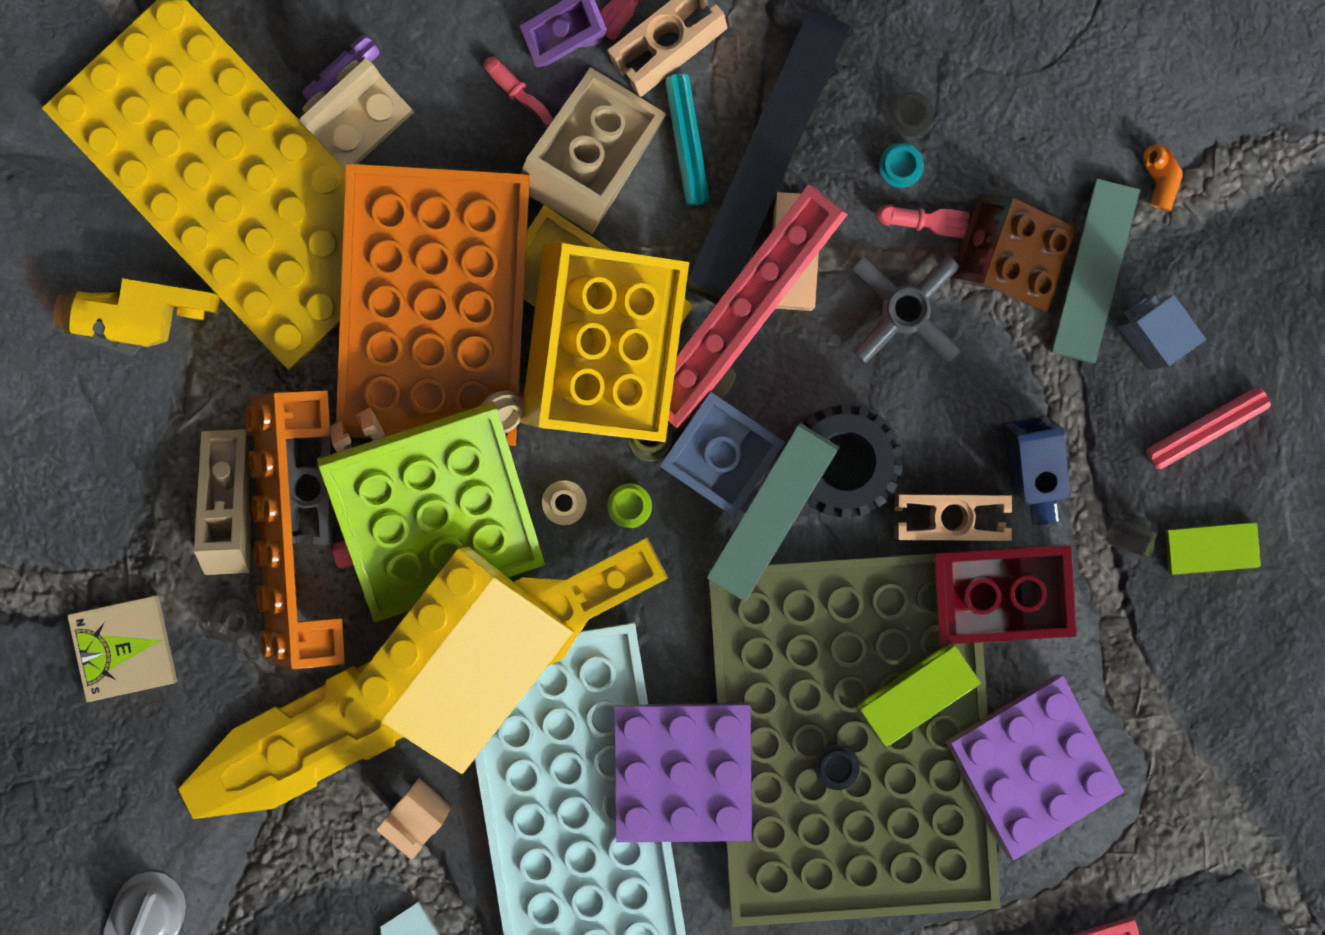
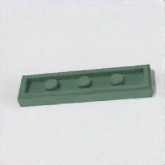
(1094, 271)
(773, 512)

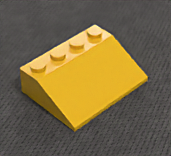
(604, 342)
(460, 660)

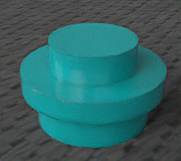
(901, 165)

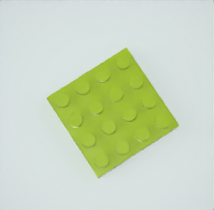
(422, 498)

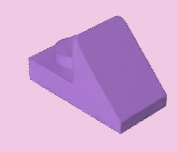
(563, 30)

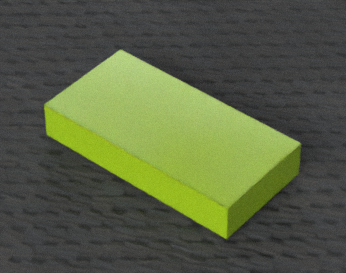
(1212, 548)

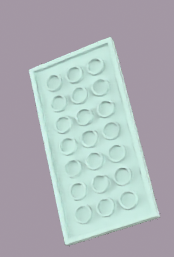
(554, 803)

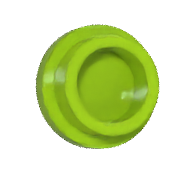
(629, 505)

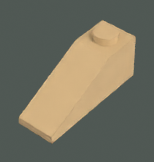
(223, 503)

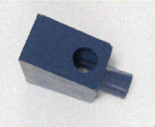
(1036, 448)

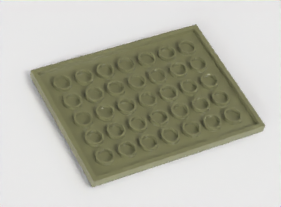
(909, 826)

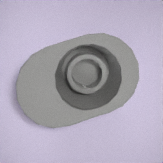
(147, 906)

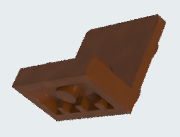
(1014, 250)

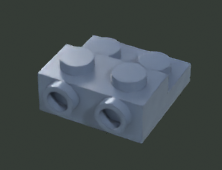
(723, 455)

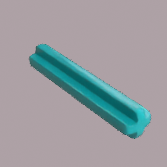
(687, 140)

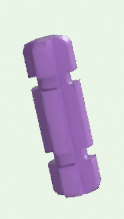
(361, 49)

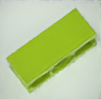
(918, 694)

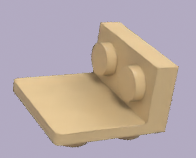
(355, 113)

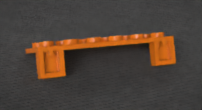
(285, 640)

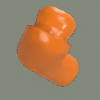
(1165, 173)

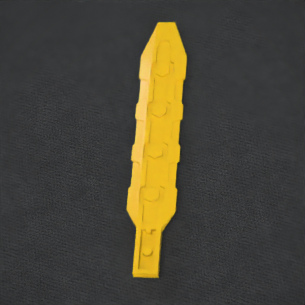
(327, 730)

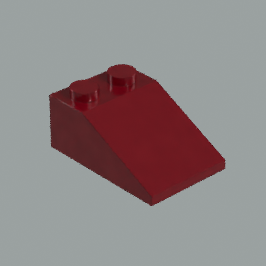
(1005, 594)

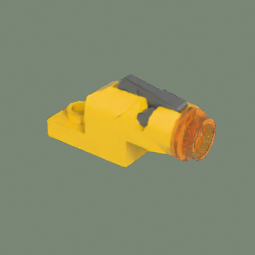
(134, 318)

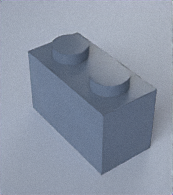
(1160, 331)

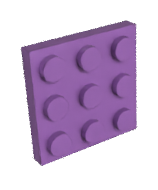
(1034, 766)
(683, 772)

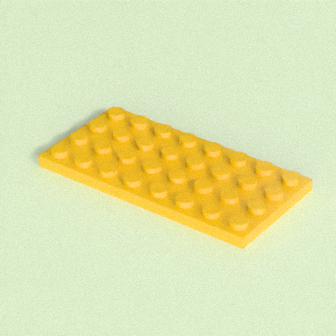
(217, 172)

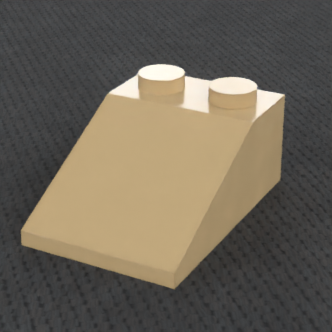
(590, 149)

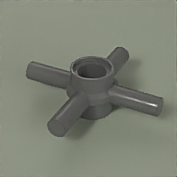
(891, 322)

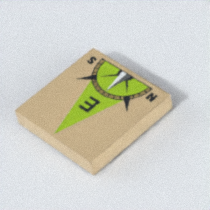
(122, 648)

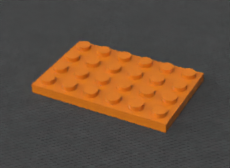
(429, 293)

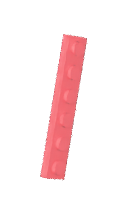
(751, 300)

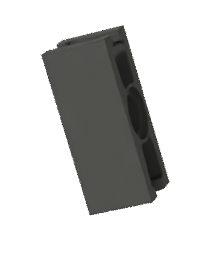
(296, 473)

